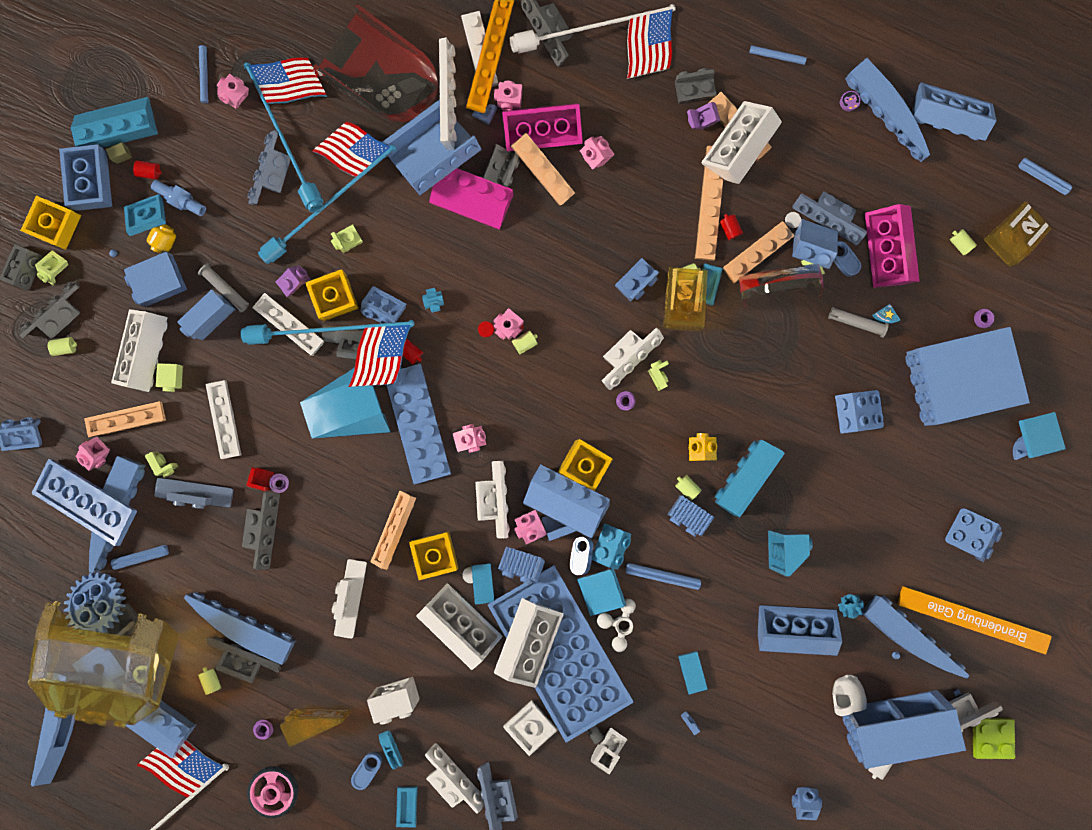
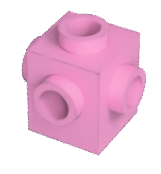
(232, 90)
(508, 95)
(596, 152)
(508, 318)
(470, 438)
(92, 453)
(530, 527)

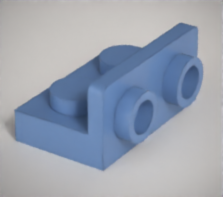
(636, 279)
(382, 306)
(20, 434)

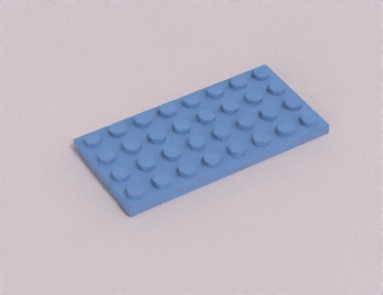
(577, 676)

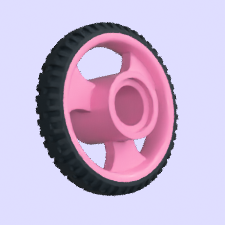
(288, 799)

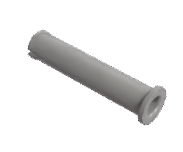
(225, 289)
(858, 321)

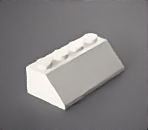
(742, 141)
(139, 350)
(459, 626)
(528, 643)

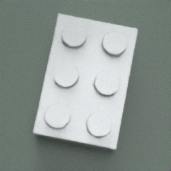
(393, 700)

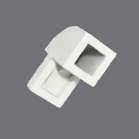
(606, 754)

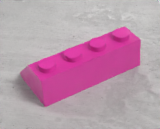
(545, 125)
(472, 197)
(892, 246)

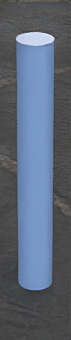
(777, 55)
(203, 74)

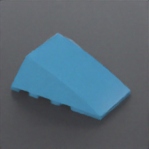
(344, 410)

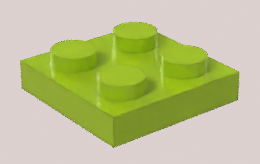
(994, 739)

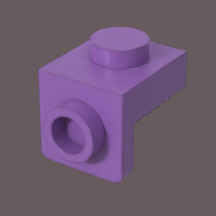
(703, 116)
(292, 280)

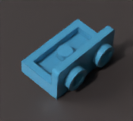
(611, 546)

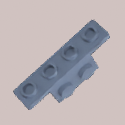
(271, 169)
(832, 215)
(193, 493)
(497, 798)

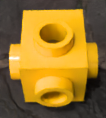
(702, 447)

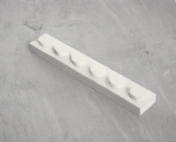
(447, 100)

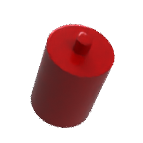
(147, 170)
(731, 227)
(411, 352)

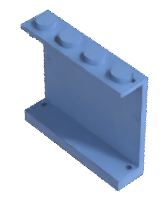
(422, 155)

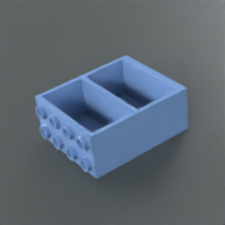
(967, 377)
(904, 729)

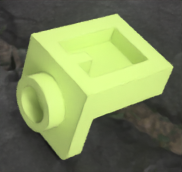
(346, 239)
(50, 267)
(659, 377)
(158, 463)

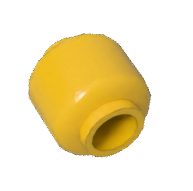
(161, 238)

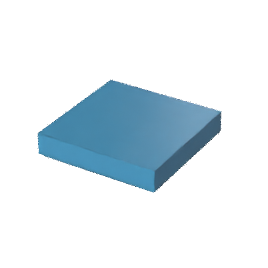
(144, 215)
(1041, 435)
(601, 592)

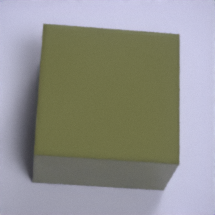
(119, 153)

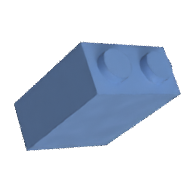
(815, 244)
(154, 279)
(205, 315)

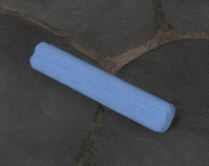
(1045, 176)
(139, 557)

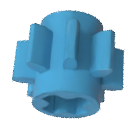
(433, 300)
(851, 606)

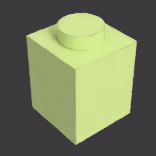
(169, 377)

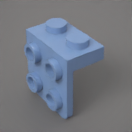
(859, 411)
(974, 534)

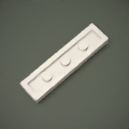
(475, 36)
(285, 321)
(223, 419)

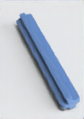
(663, 576)

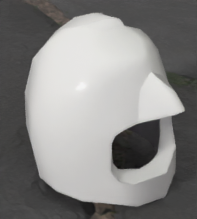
(848, 695)

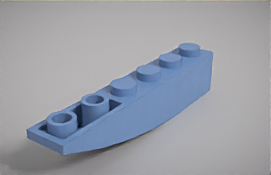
(889, 106)
(122, 485)
(243, 630)
(908, 635)
(51, 747)

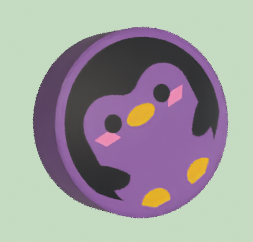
(850, 101)

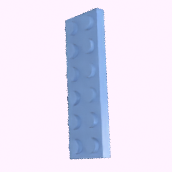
(418, 425)
(84, 502)

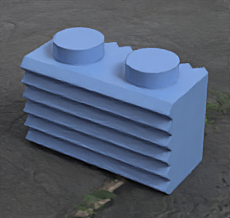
(690, 515)
(521, 565)

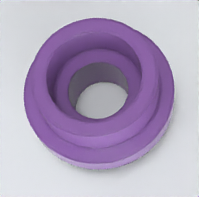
(988, 315)
(630, 396)
(278, 489)
(259, 733)

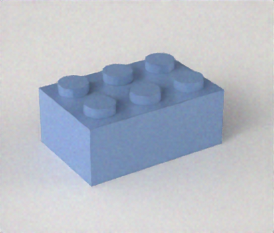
(85, 177)

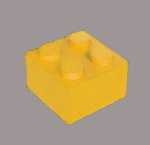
(50, 222)
(332, 295)
(585, 464)
(434, 555)

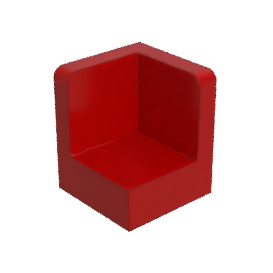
(260, 478)

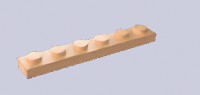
(709, 214)

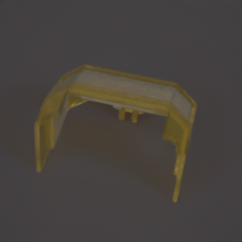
(100, 673)

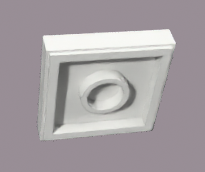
(530, 727)

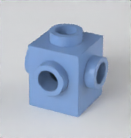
(807, 803)

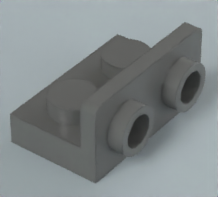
(695, 85)
(20, 267)

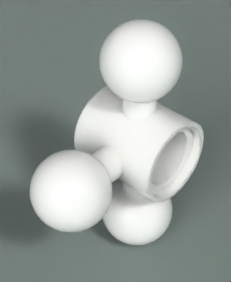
(605, 621)

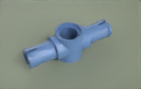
(178, 197)

